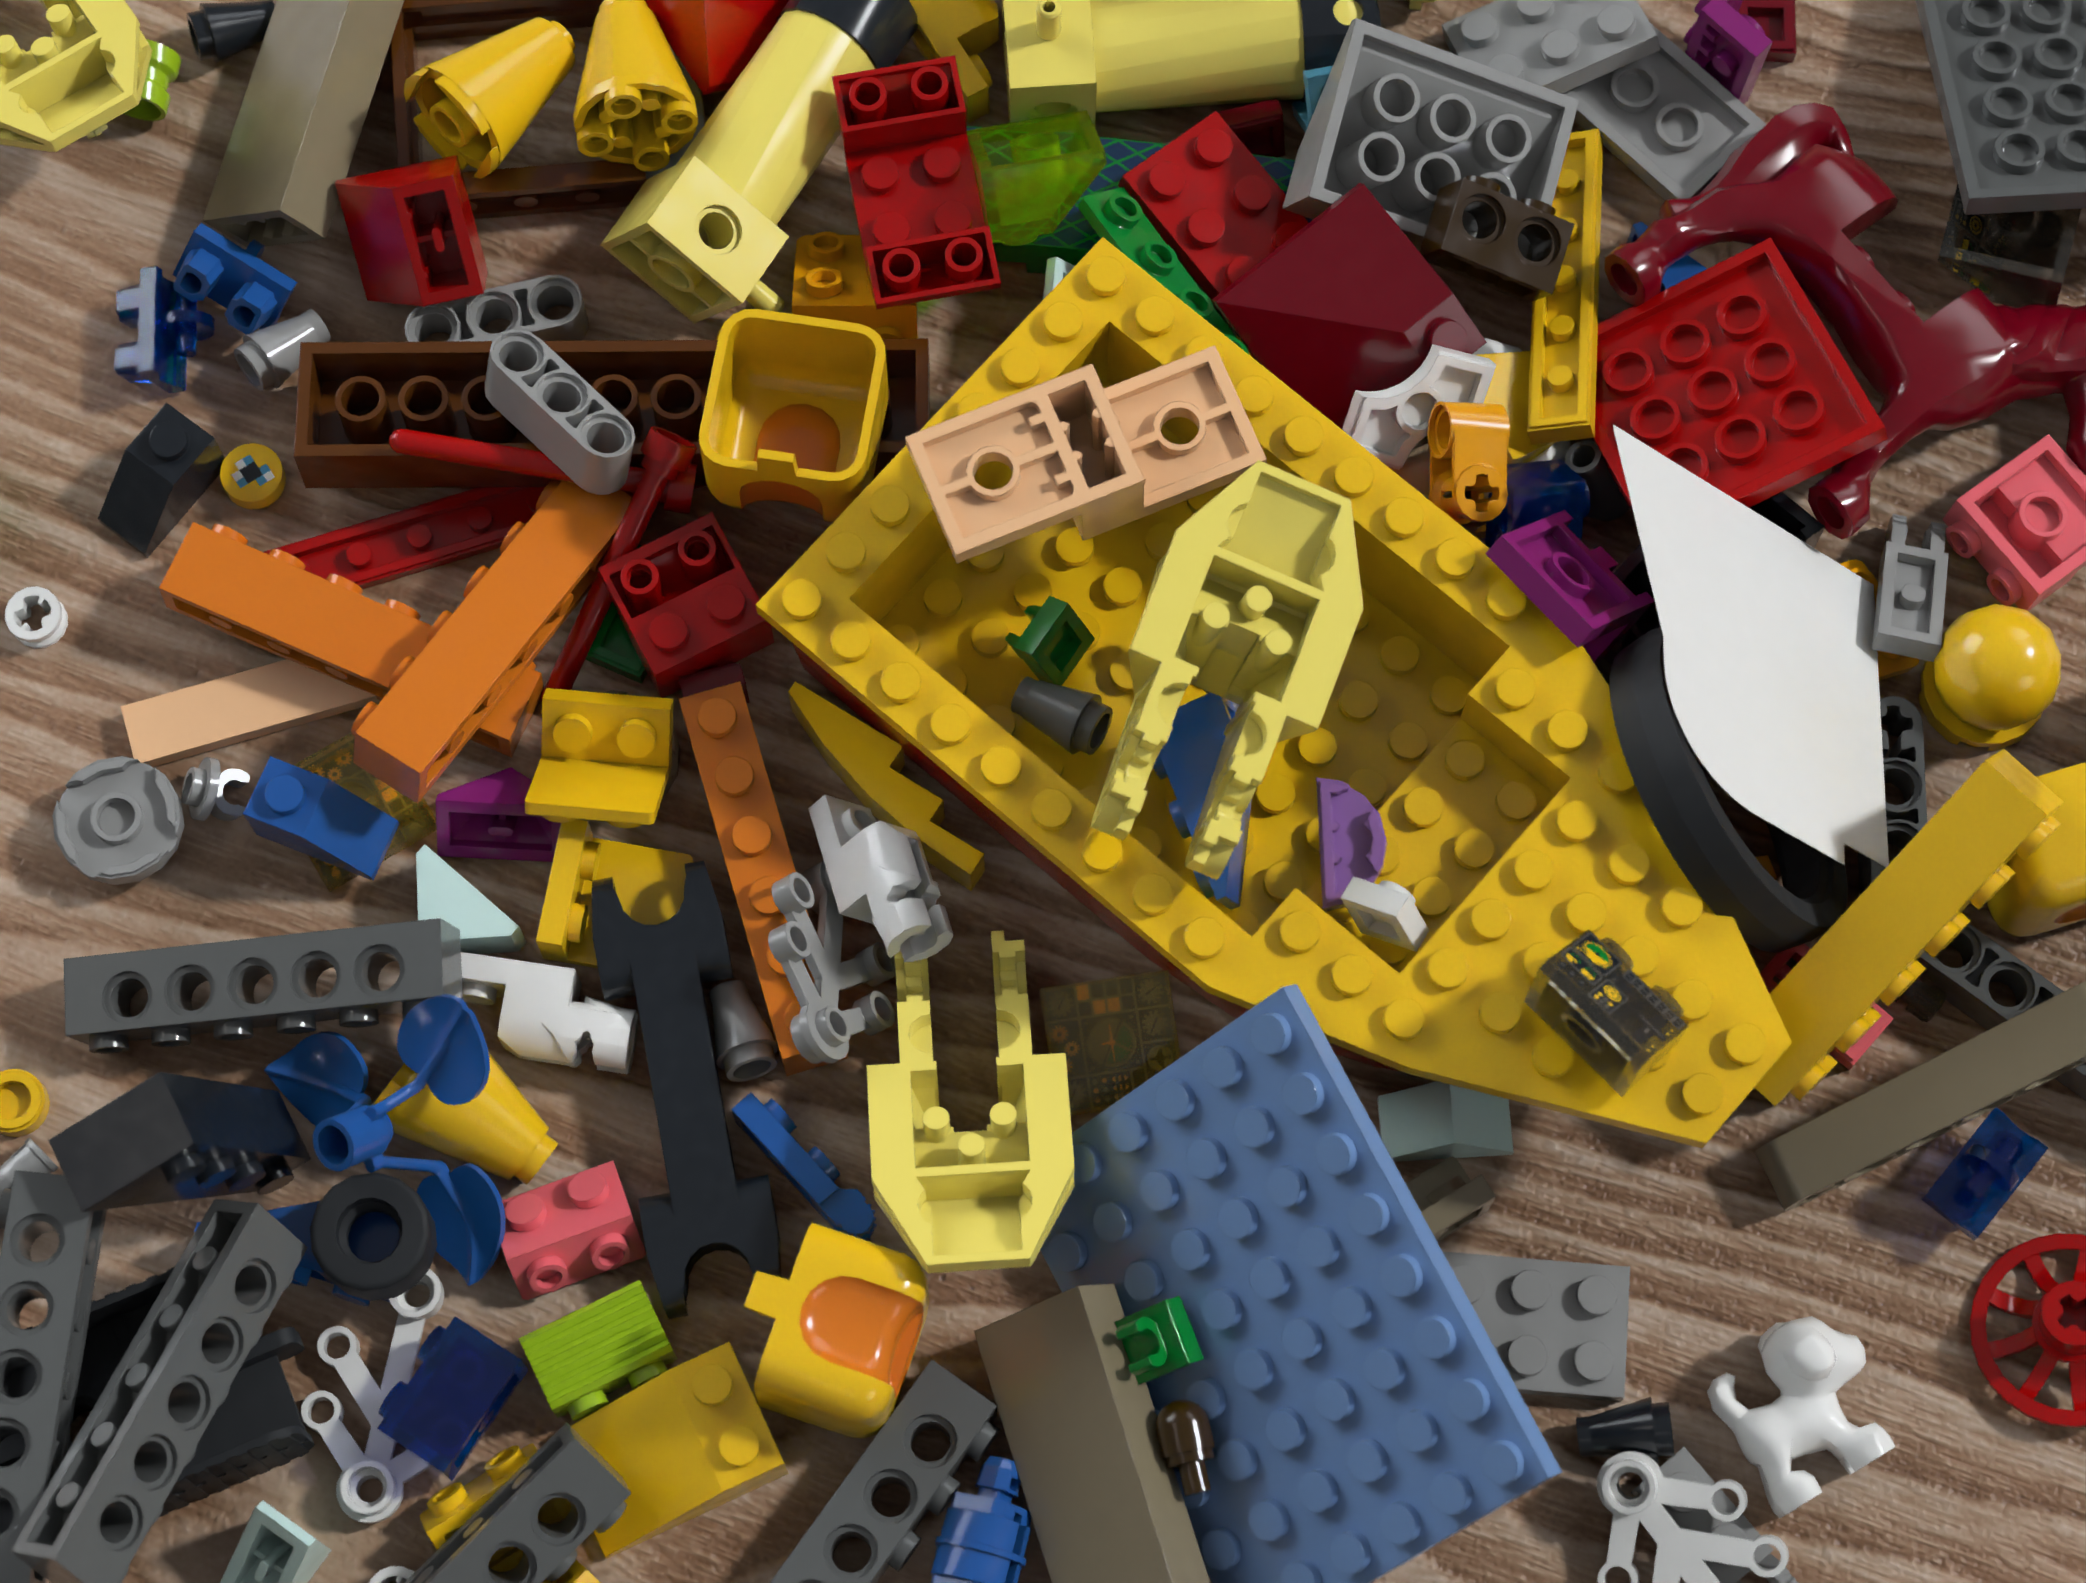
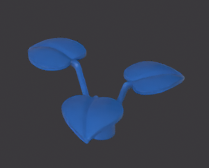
(449, 1052)

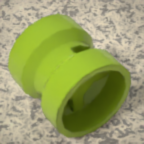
(162, 70)

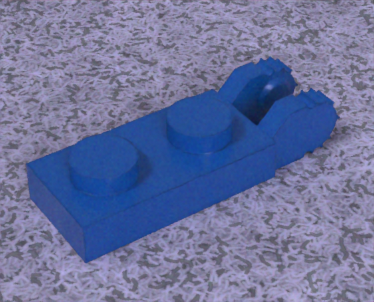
(807, 1171)

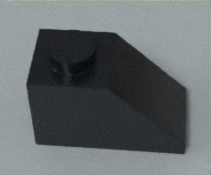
(160, 479)

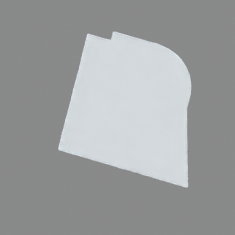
(1764, 658)

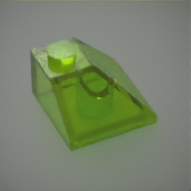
(1034, 172)

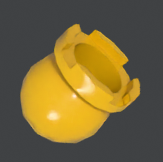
(1991, 677)

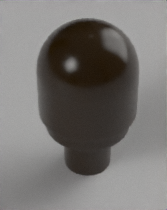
(1186, 1443)

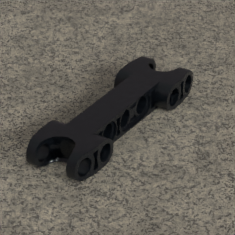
(666, 973)

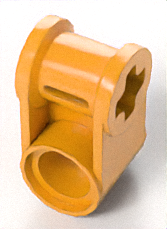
(1468, 455)

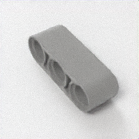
(518, 302)
(559, 412)

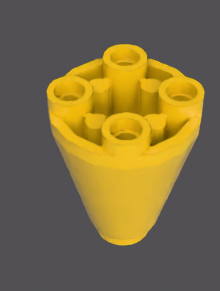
(632, 91)
(492, 1131)

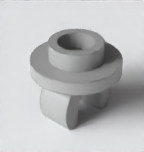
(204, 790)

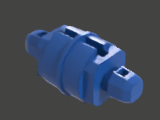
(984, 1532)

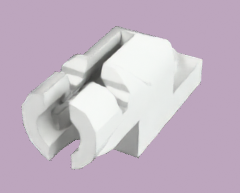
(881, 878)
(543, 1013)

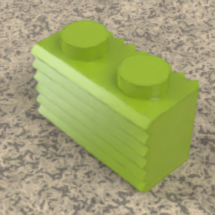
(598, 1351)

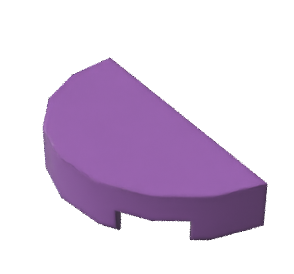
(1349, 839)

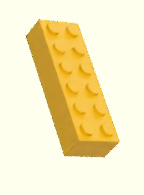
(1902, 914)

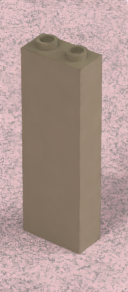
(301, 119)
(1088, 1444)

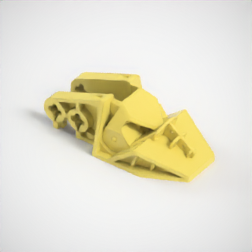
(74, 79)
(1250, 609)
(971, 1193)

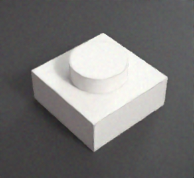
(1385, 912)

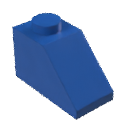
(319, 819)

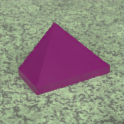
(491, 823)

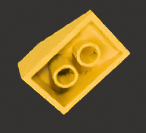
(682, 1446)

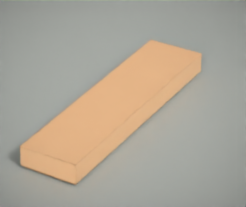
(234, 710)

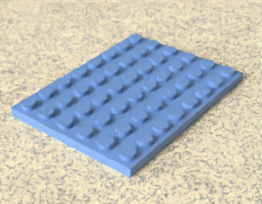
(1334, 1338)

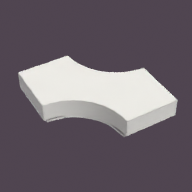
(1397, 418)

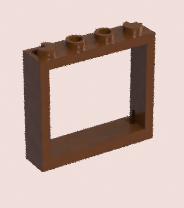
(517, 189)

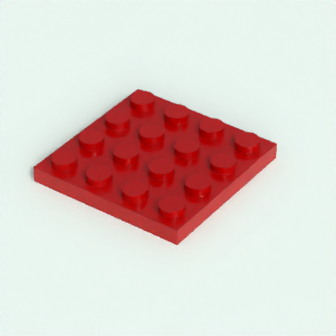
(1731, 381)

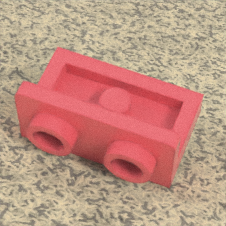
(569, 1231)

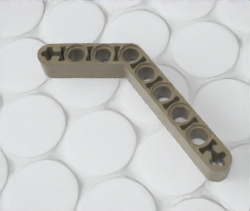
(1928, 1100)

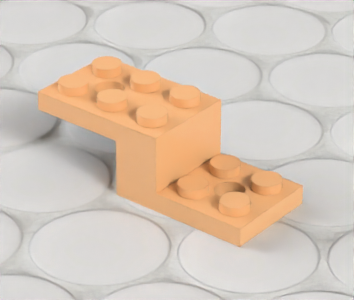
(1084, 453)

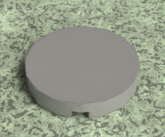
(137, 818)

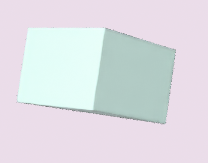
(452, 898)
(1444, 1122)
(274, 1551)

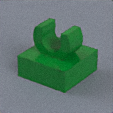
(1052, 640)
(1158, 1340)

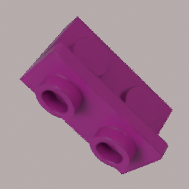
(1728, 45)

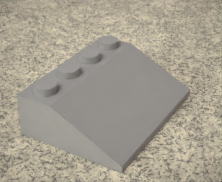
(1421, 119)

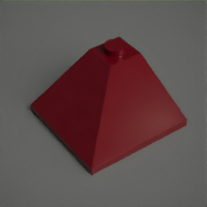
(1345, 307)

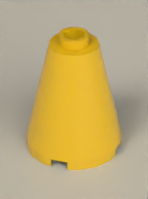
(490, 92)

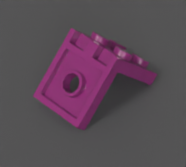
(1570, 583)

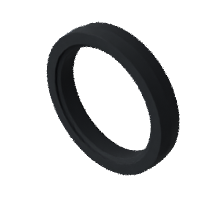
(1699, 830)

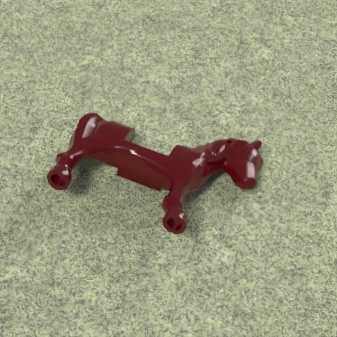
(1937, 374)

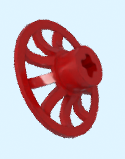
(2056, 1328)

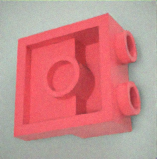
(2024, 525)

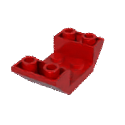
(914, 183)

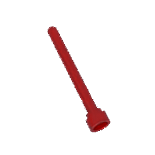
(664, 459)
(675, 497)

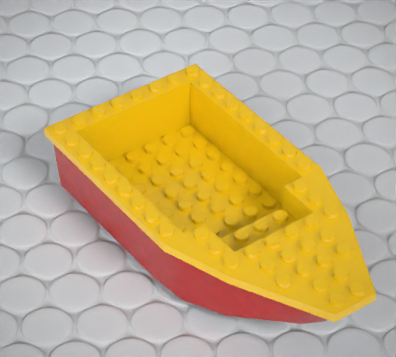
(1449, 714)

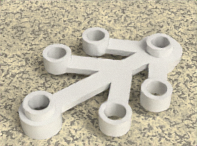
(378, 1455)
(1679, 1550)

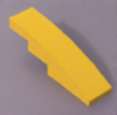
(871, 770)

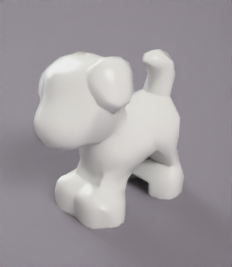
(1808, 1367)

